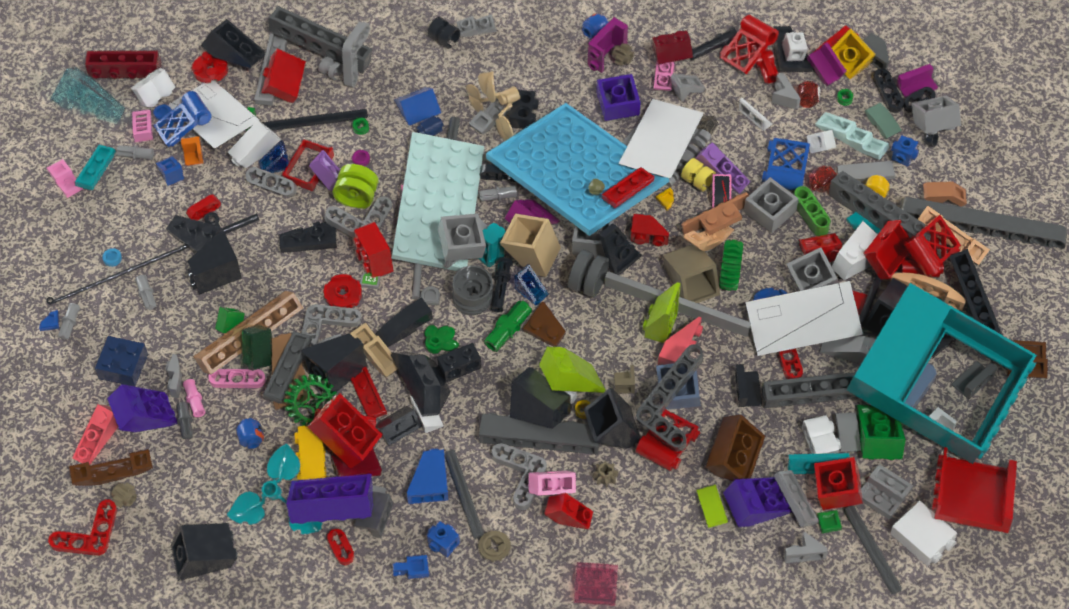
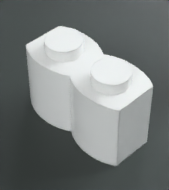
(153, 88)
(820, 435)

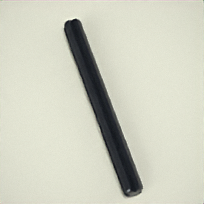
(316, 119)

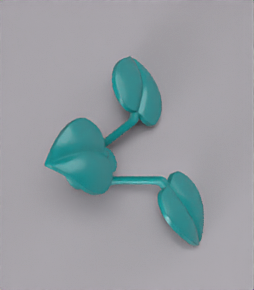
(248, 505)

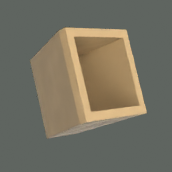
(532, 242)

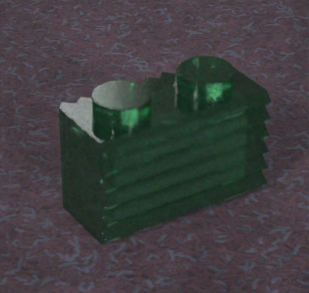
(256, 347)

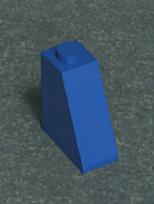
(430, 479)

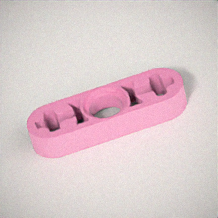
(234, 372)

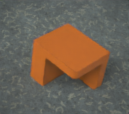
(192, 150)

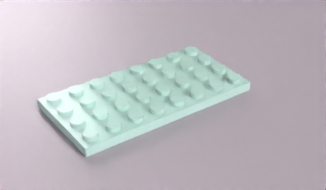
(437, 183)

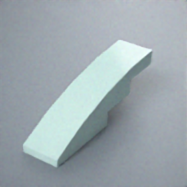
(857, 138)

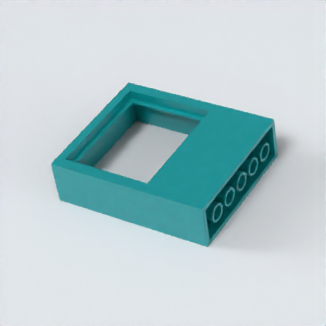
(906, 348)

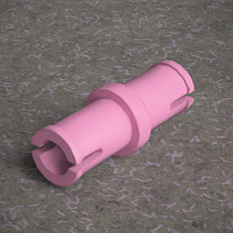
(194, 398)

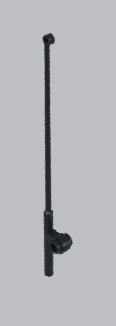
(211, 215)

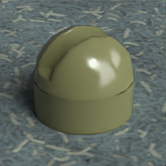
(596, 187)

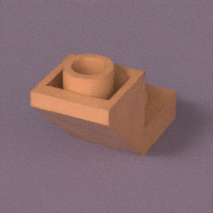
(945, 191)

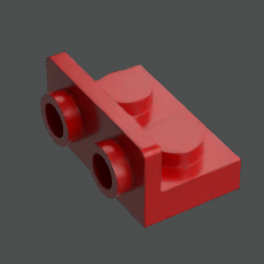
(829, 243)

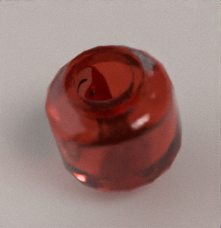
(809, 94)
(821, 178)

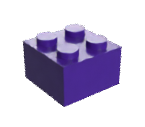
(618, 97)

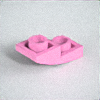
(663, 76)

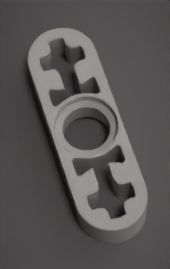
(287, 182)

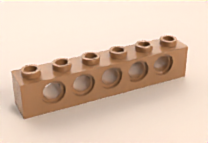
(230, 344)

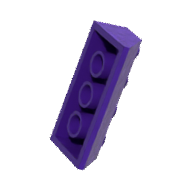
(330, 499)

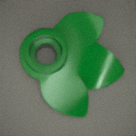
(440, 339)

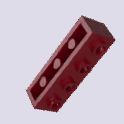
(121, 64)

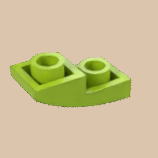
(712, 506)

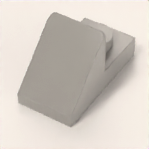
(686, 84)
(785, 93)
(810, 551)

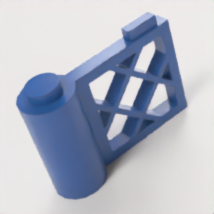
(196, 113)
(785, 174)

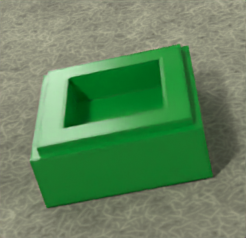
(829, 521)

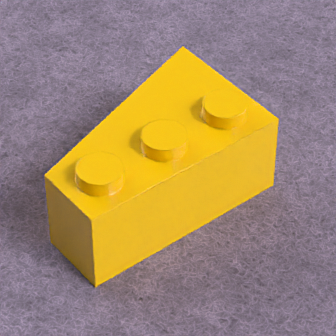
(310, 454)

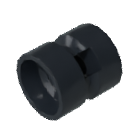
(443, 31)

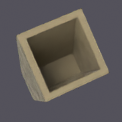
(694, 272)

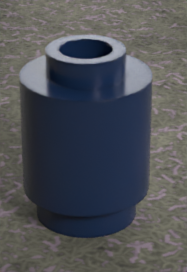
(430, 126)

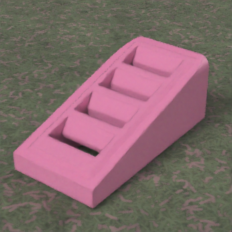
(146, 134)

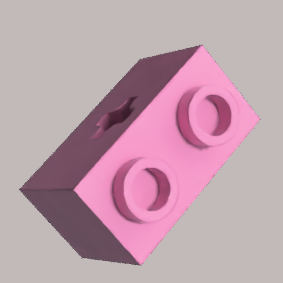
(552, 482)

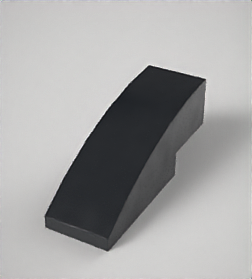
(405, 322)

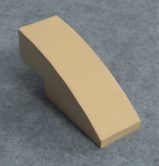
(375, 350)

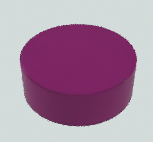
(361, 157)

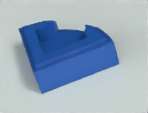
(50, 322)

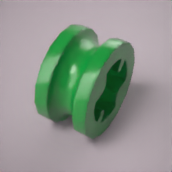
(845, 102)
(358, 122)

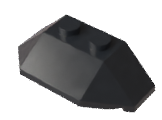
(422, 381)

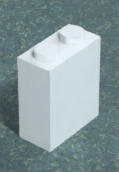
(924, 534)

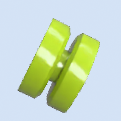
(355, 186)

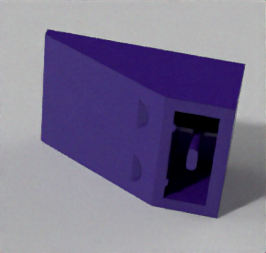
(141, 409)
(756, 501)

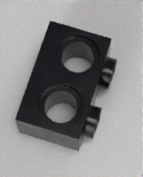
(522, 112)
(459, 362)

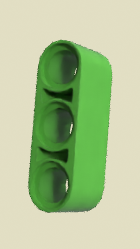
(812, 211)

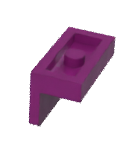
(826, 64)
(916, 80)

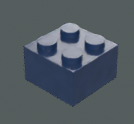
(121, 361)

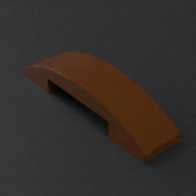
(111, 471)

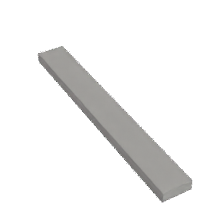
(685, 306)

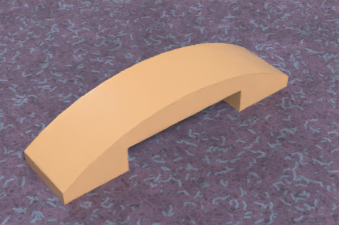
(706, 242)
(975, 248)
(933, 287)

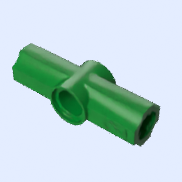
(508, 325)

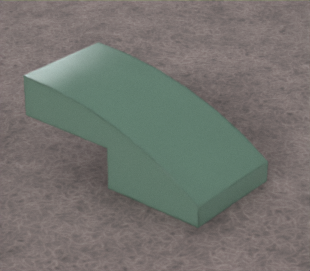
(883, 120)

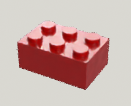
(345, 430)

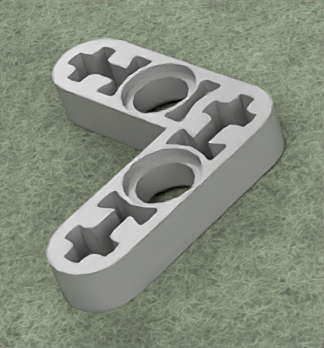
(349, 52)
(357, 222)
(318, 320)
(527, 467)

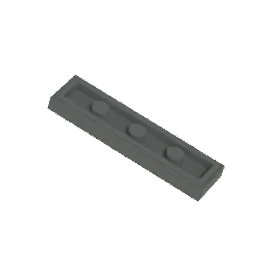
(287, 367)

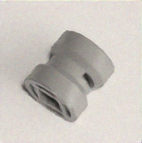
(329, 67)

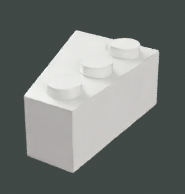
(851, 257)

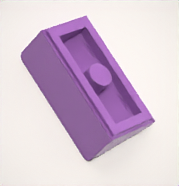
(325, 170)

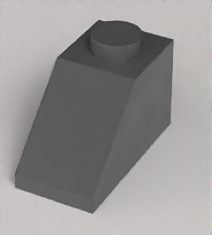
(879, 47)

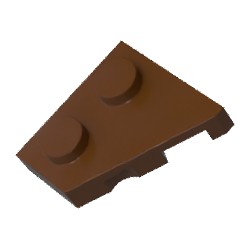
(545, 326)

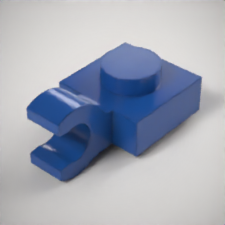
(415, 567)

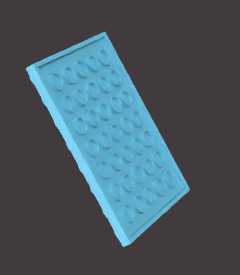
(561, 158)

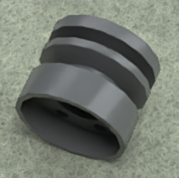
(471, 281)

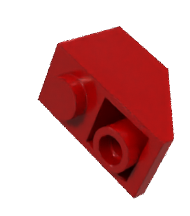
(647, 225)
(568, 511)

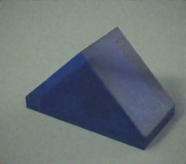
(275, 159)
(530, 286)

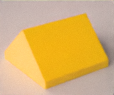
(853, 53)

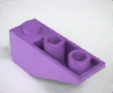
(714, 159)

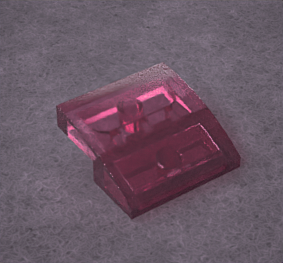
(596, 583)

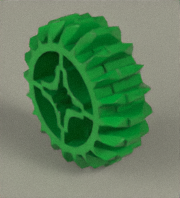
(731, 265)
(307, 393)

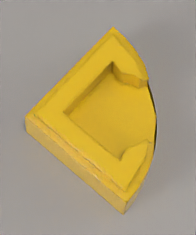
(666, 198)

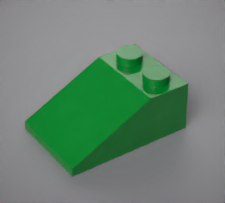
(879, 434)

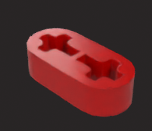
(203, 207)
(336, 549)

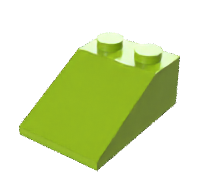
(662, 315)
(569, 372)

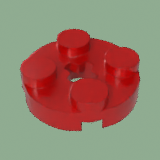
(206, 75)
(340, 282)

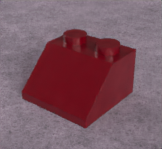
(672, 47)

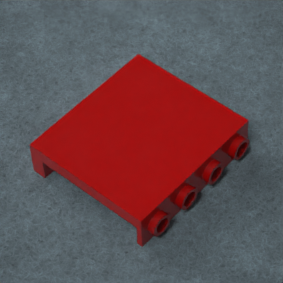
(974, 493)

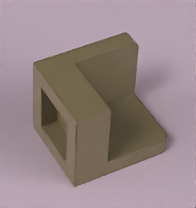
(625, 381)

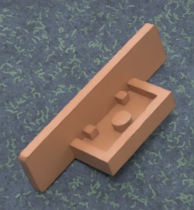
(718, 217)

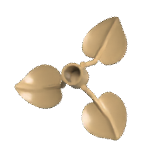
(506, 97)

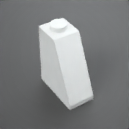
(253, 145)

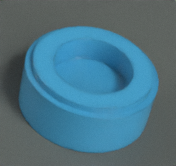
(112, 257)

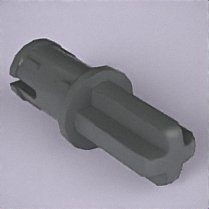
(184, 420)

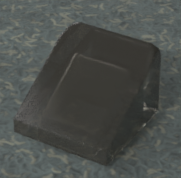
(708, 123)

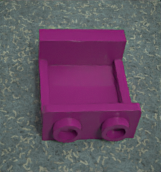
(611, 35)

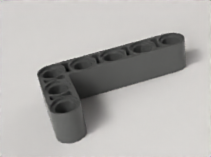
(667, 396)

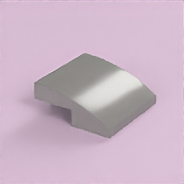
(885, 491)

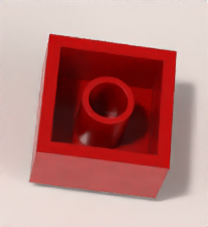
(373, 250)
(838, 483)

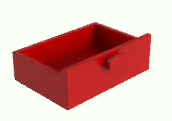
(283, 75)
(311, 145)
(888, 249)

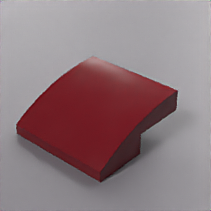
(369, 465)

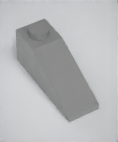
(849, 348)

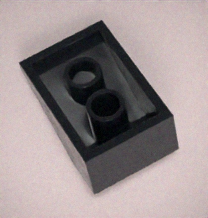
(232, 45)

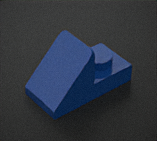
(171, 170)

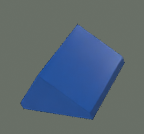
(418, 105)

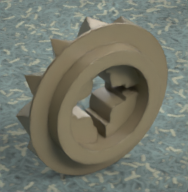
(497, 538)

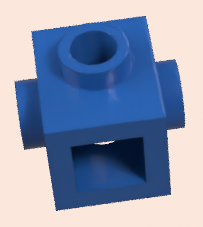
(904, 150)
(443, 539)

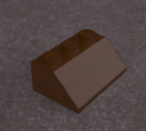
(735, 449)

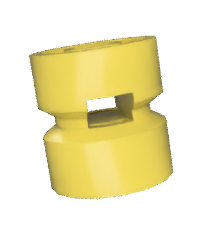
(696, 173)

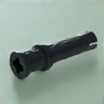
(718, 42)
(497, 305)

